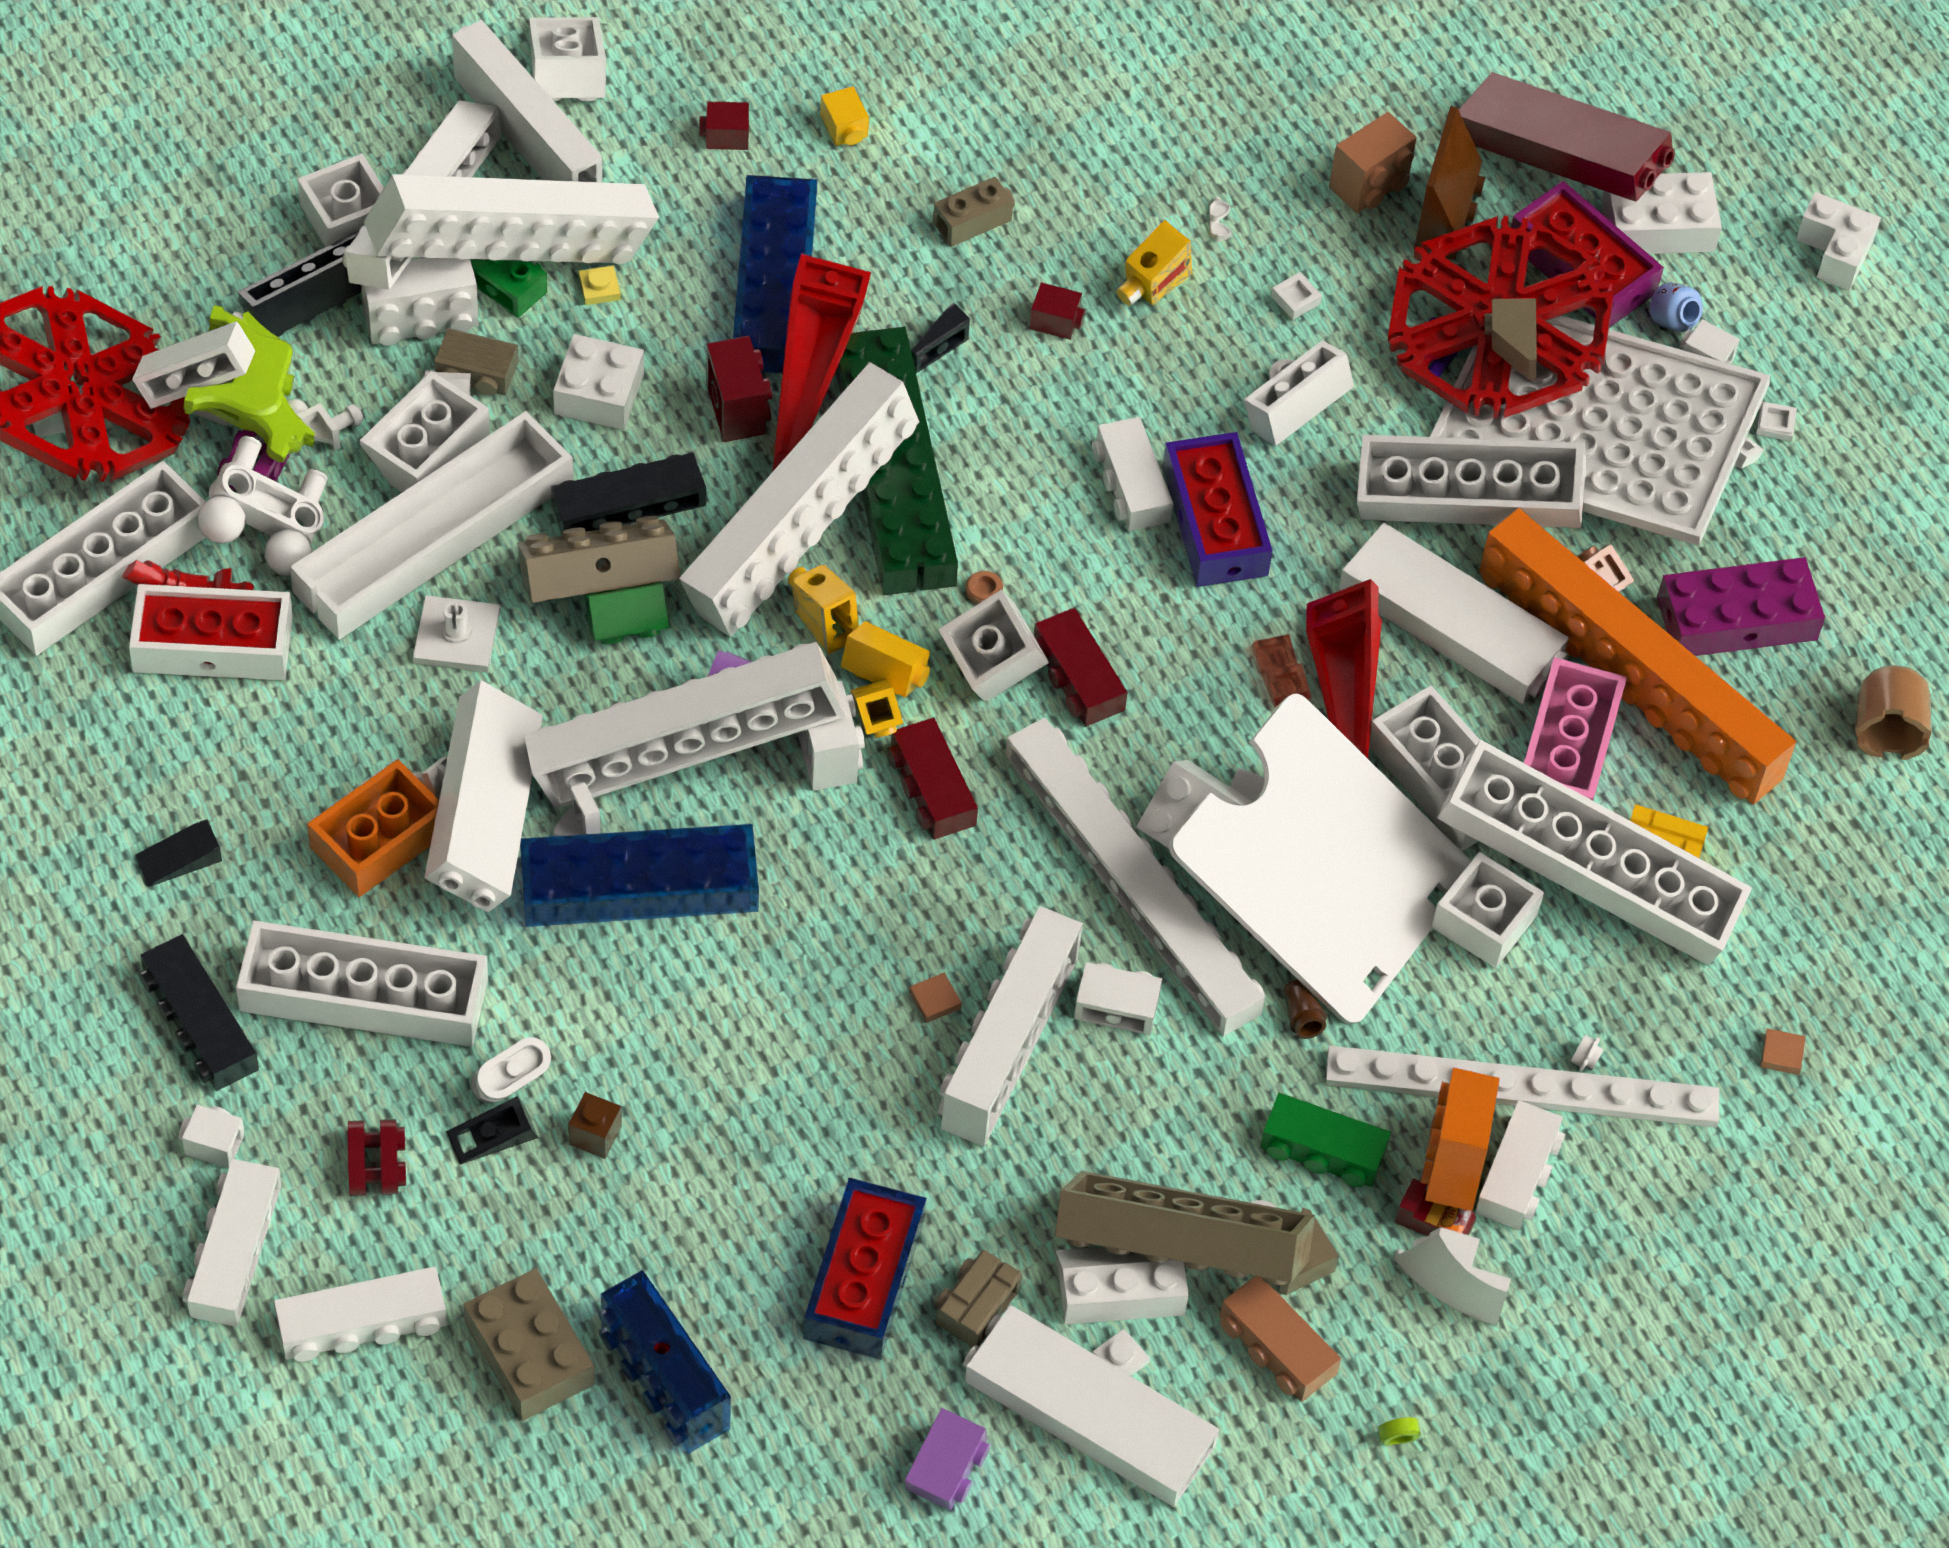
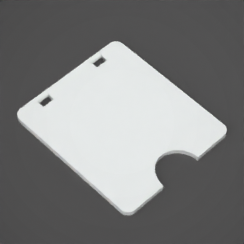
(1323, 862)

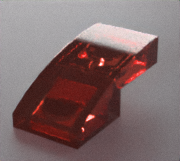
(1280, 668)

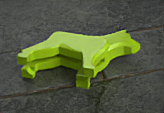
(258, 397)

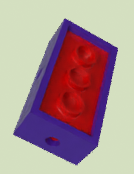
(1217, 509)

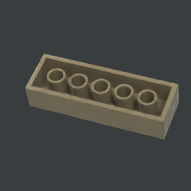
(1184, 1227)

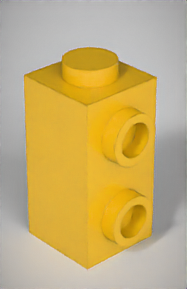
(880, 655)
(877, 708)

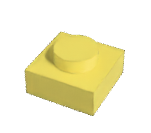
(599, 285)

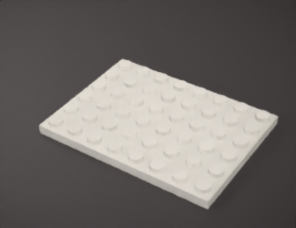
(1652, 423)

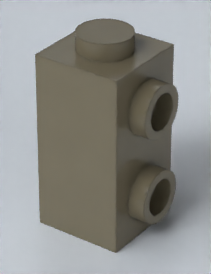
(973, 211)

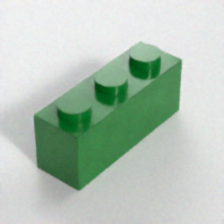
(1324, 1141)

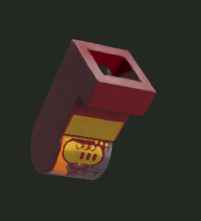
(1428, 1216)

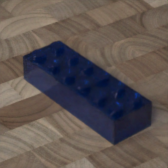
(775, 232)
(639, 875)

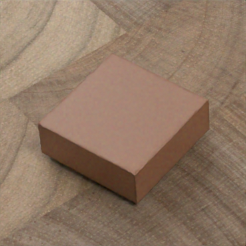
(935, 997)
(1783, 1051)

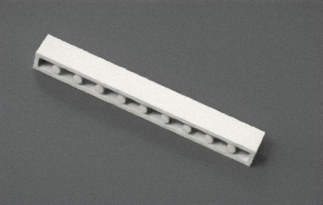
(1135, 876)

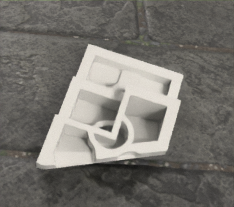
(1445, 1270)

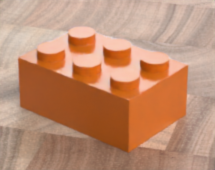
(375, 828)
(1459, 1138)

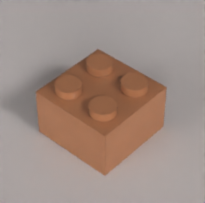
(1373, 163)

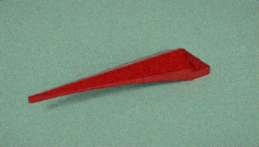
(820, 322)
(1345, 650)

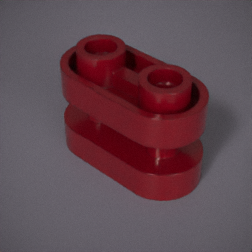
(391, 1172)

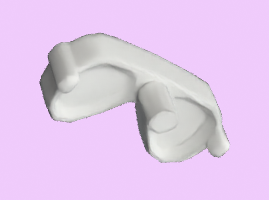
(1217, 211)

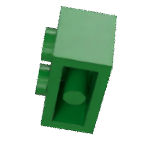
(511, 283)
(627, 612)

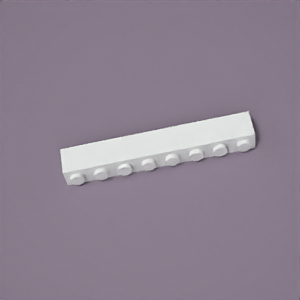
(452, 151)

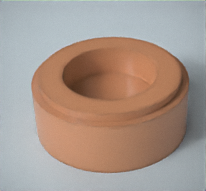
(982, 586)

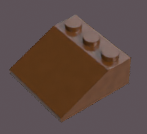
(1451, 183)

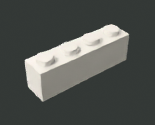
(233, 1242)
(361, 1314)

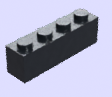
(301, 289)
(630, 493)
(198, 1012)

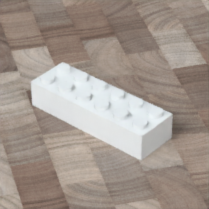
(1470, 480)
(84, 563)
(362, 983)
(1009, 1026)

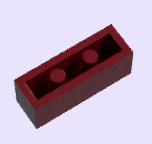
(1080, 668)
(932, 779)

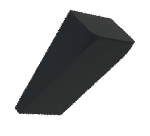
(943, 336)
(180, 854)
(494, 1130)

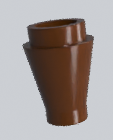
(1304, 1012)

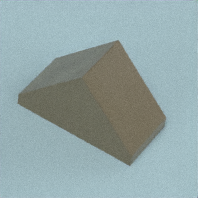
(1321, 1262)

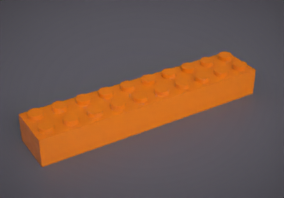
(1619, 638)

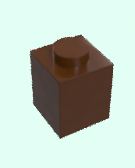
(595, 1125)

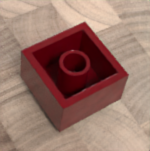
(737, 388)

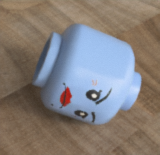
(1676, 307)

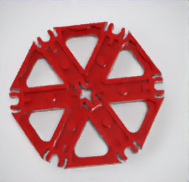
(1474, 298)
(100, 393)

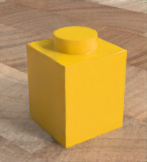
(844, 116)

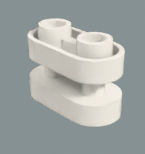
(511, 1070)

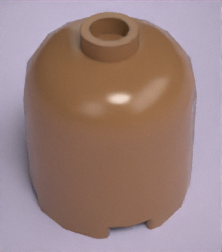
(1894, 712)

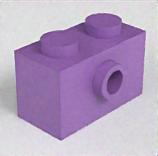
(947, 1460)

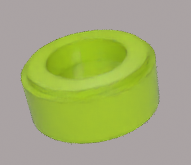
(1399, 1431)

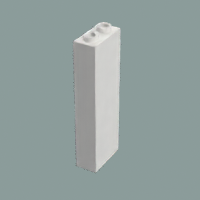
(525, 110)
(1457, 614)
(483, 797)
(1090, 1404)

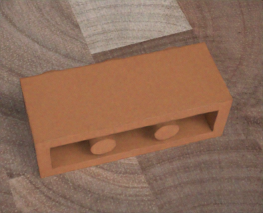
(1279, 1338)

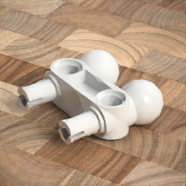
(264, 507)

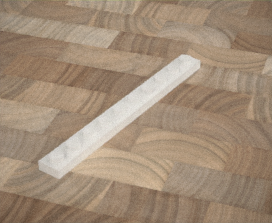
(1531, 1085)

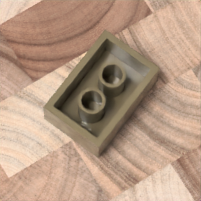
(529, 1344)

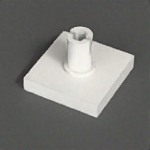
(456, 633)

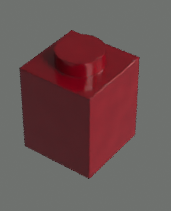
(725, 125)
(1057, 311)

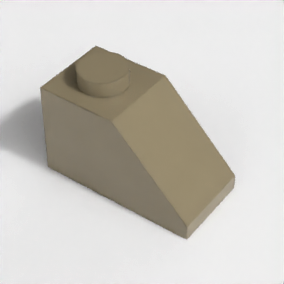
(1514, 333)

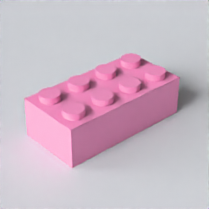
(1575, 725)

